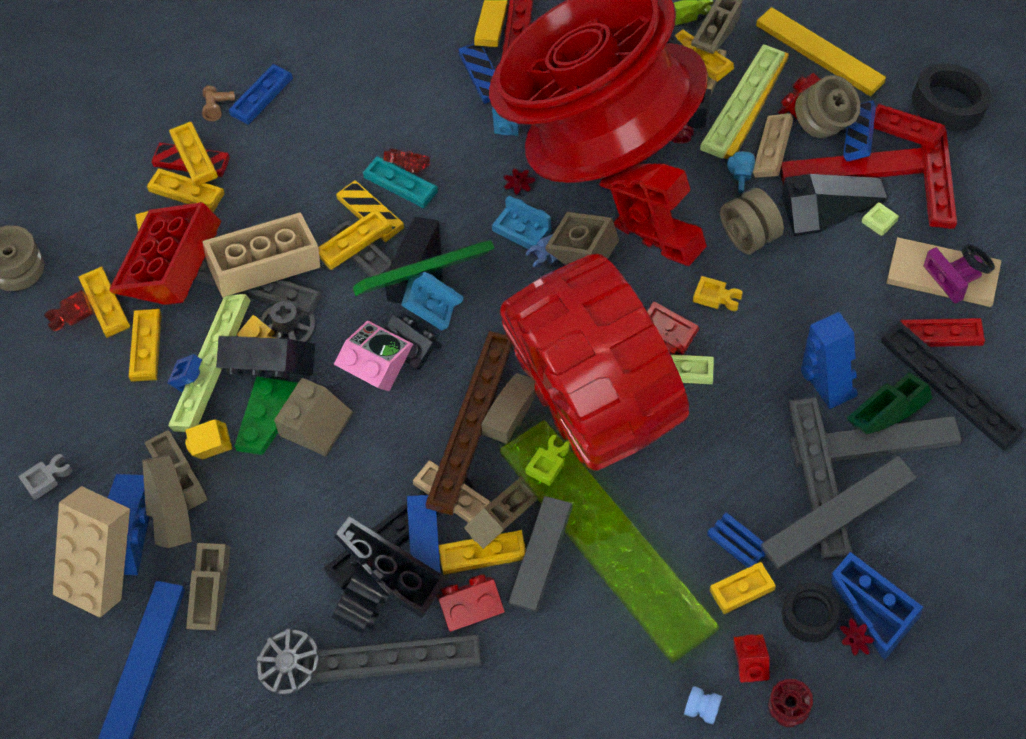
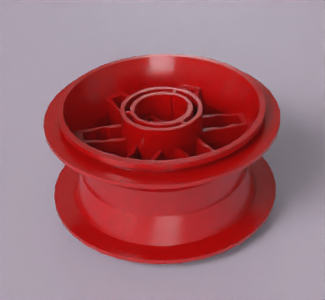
(598, 86)

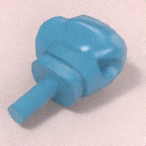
(741, 167)

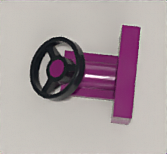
(956, 275)

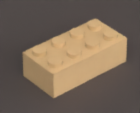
(261, 254)
(90, 551)

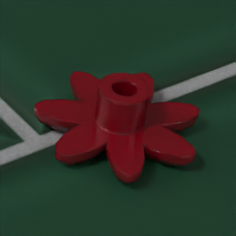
(518, 181)
(856, 637)

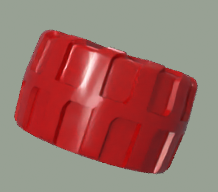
(595, 360)

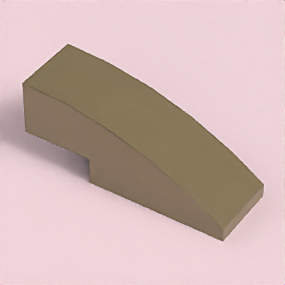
(509, 408)
(166, 445)
(165, 502)
(208, 586)

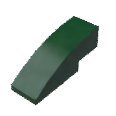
(891, 404)

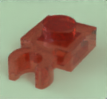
(411, 161)
(72, 311)

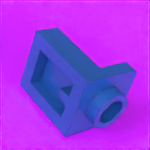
(185, 372)

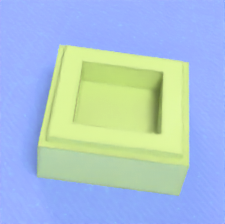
(880, 219)

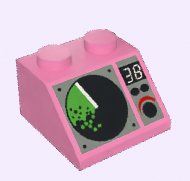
(374, 355)

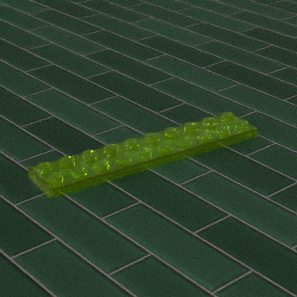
(617, 549)

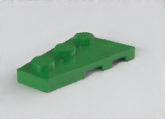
(258, 423)

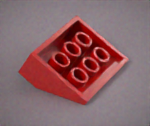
(166, 254)

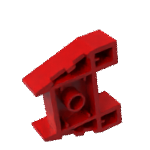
(644, 205)

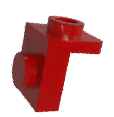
(752, 658)

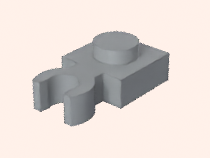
(42, 478)

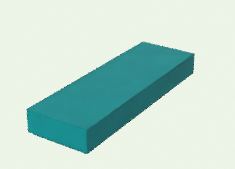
(400, 182)

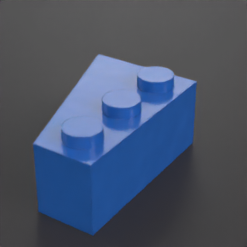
(829, 358)
(130, 492)
(876, 603)

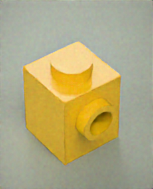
(208, 439)

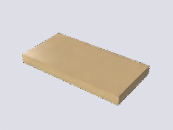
(908, 272)

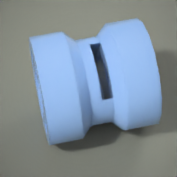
(704, 705)

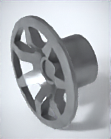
(287, 320)

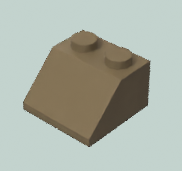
(582, 236)
(312, 417)

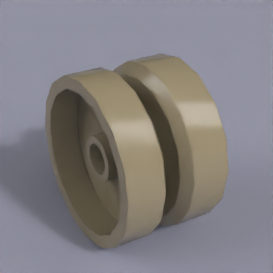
(827, 107)
(751, 220)
(19, 259)

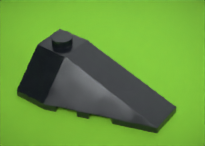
(821, 200)
(419, 244)
(399, 573)

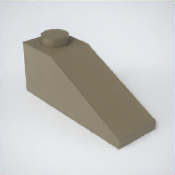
(717, 25)
(500, 513)

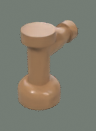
(211, 110)

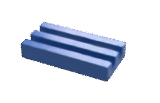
(743, 532)

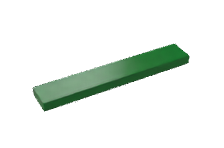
(429, 265)

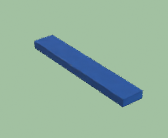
(142, 662)

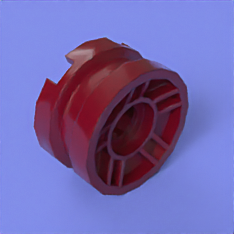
(802, 700)

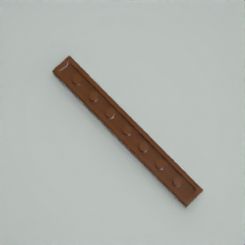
(468, 428)

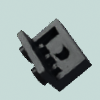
(422, 341)

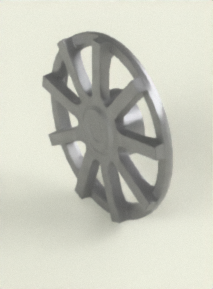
(287, 662)

